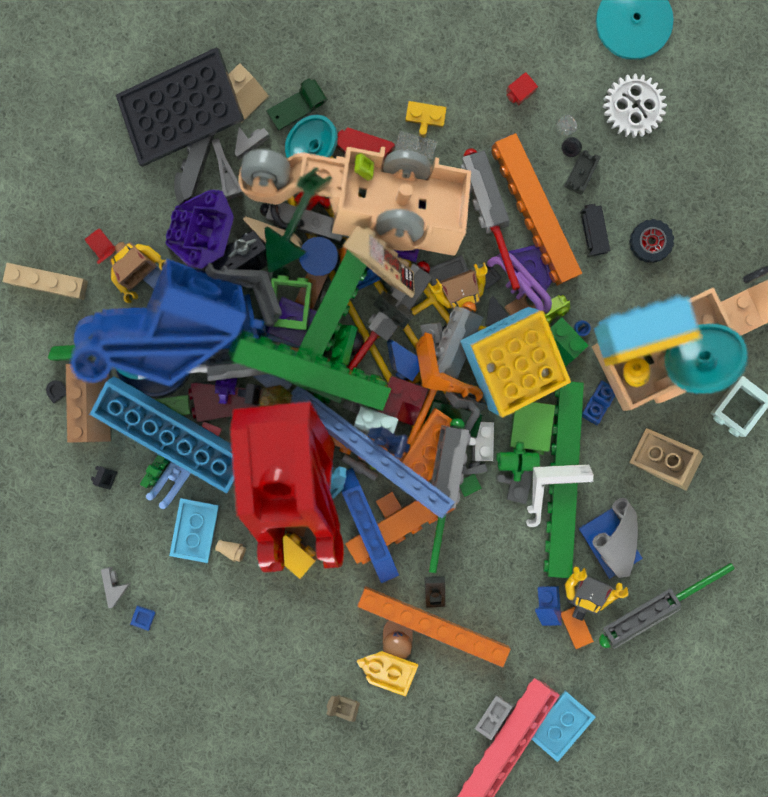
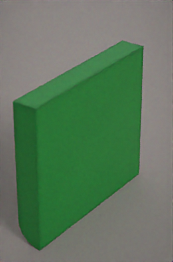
(470, 485)

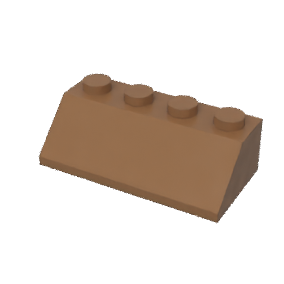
(80, 401)

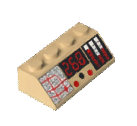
(381, 260)

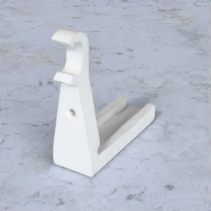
(554, 475)

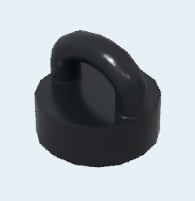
(571, 147)

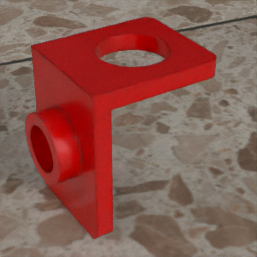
(100, 245)

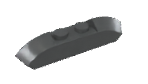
(187, 181)

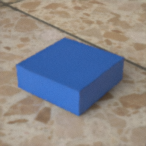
(143, 618)

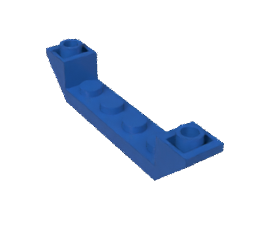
(368, 528)

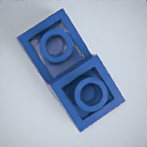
(598, 403)

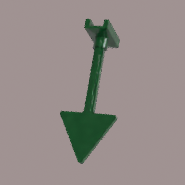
(280, 248)

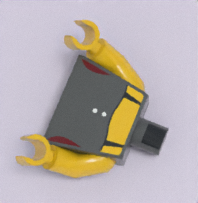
(590, 593)

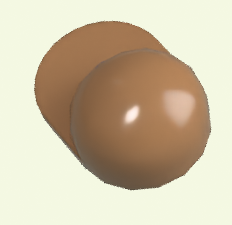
(397, 640)

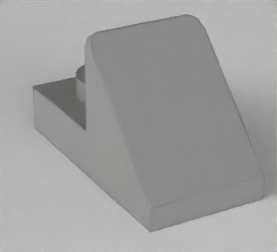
(246, 145)
(112, 591)

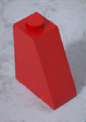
(363, 141)

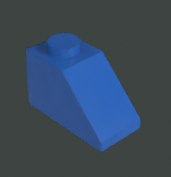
(402, 361)

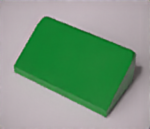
(62, 353)

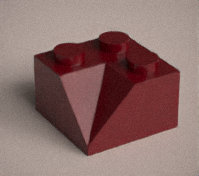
(404, 400)

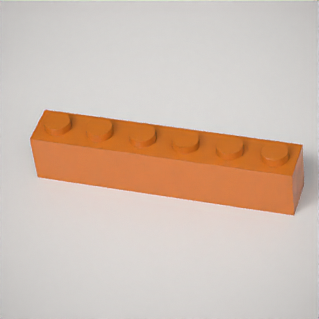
(394, 528)

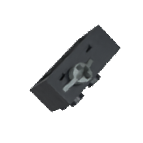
(244, 254)

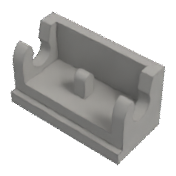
(494, 717)

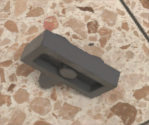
(468, 402)
(518, 490)

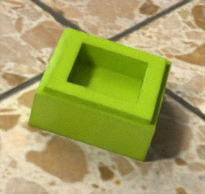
(364, 166)

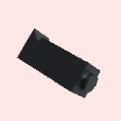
(595, 230)

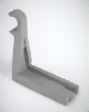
(229, 182)

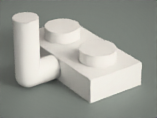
(484, 443)

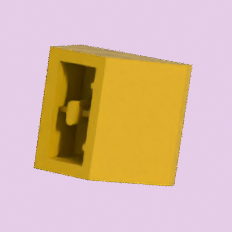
(296, 555)

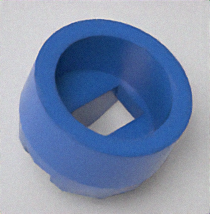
(583, 331)

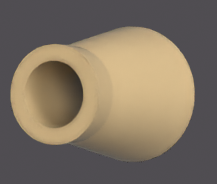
(232, 550)

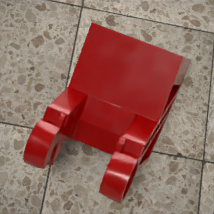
(285, 480)

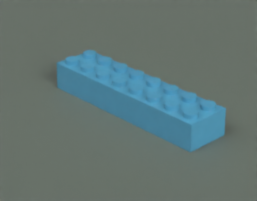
(166, 433)

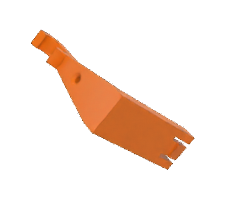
(430, 373)

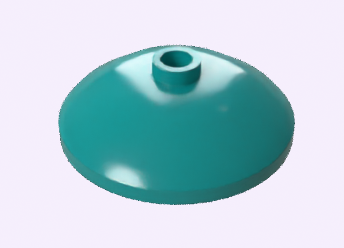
(312, 133)

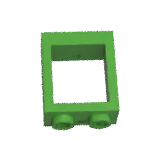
(302, 283)

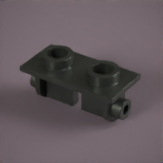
(399, 315)

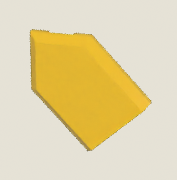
(388, 672)

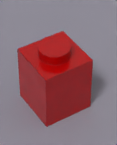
(521, 89)

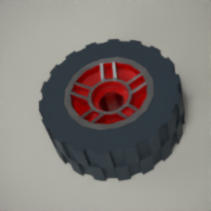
(655, 230)

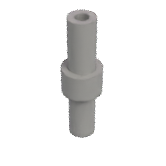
(359, 467)

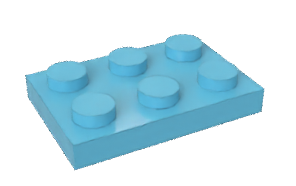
(194, 530)
(562, 726)

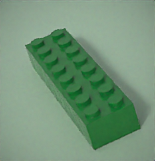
(308, 370)

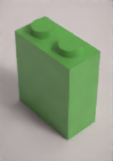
(533, 427)

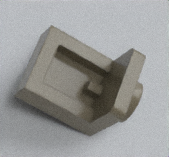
(343, 707)

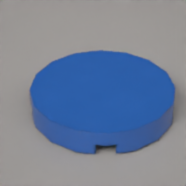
(320, 256)

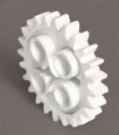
(622, 118)

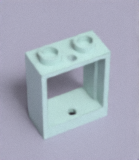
(753, 391)

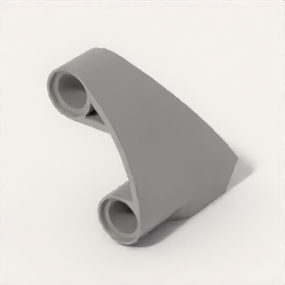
(621, 547)

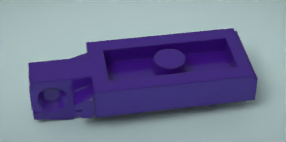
(225, 387)

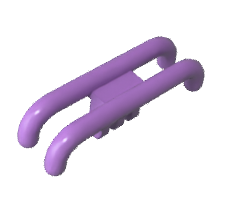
(526, 282)

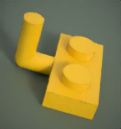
(425, 115)

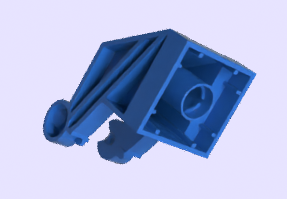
(178, 330)

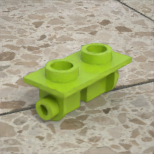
(558, 308)

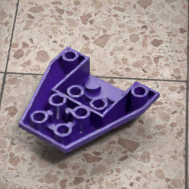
(200, 229)

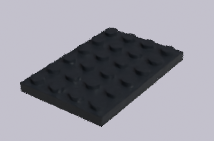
(179, 107)

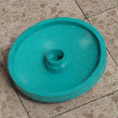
(632, 37)
(707, 362)

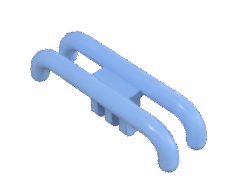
(173, 473)

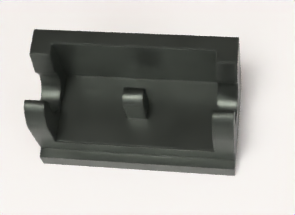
(582, 172)

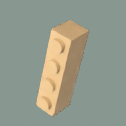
(45, 281)

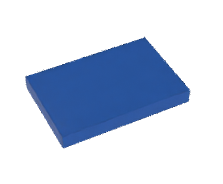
(607, 524)

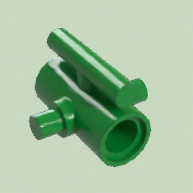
(517, 461)

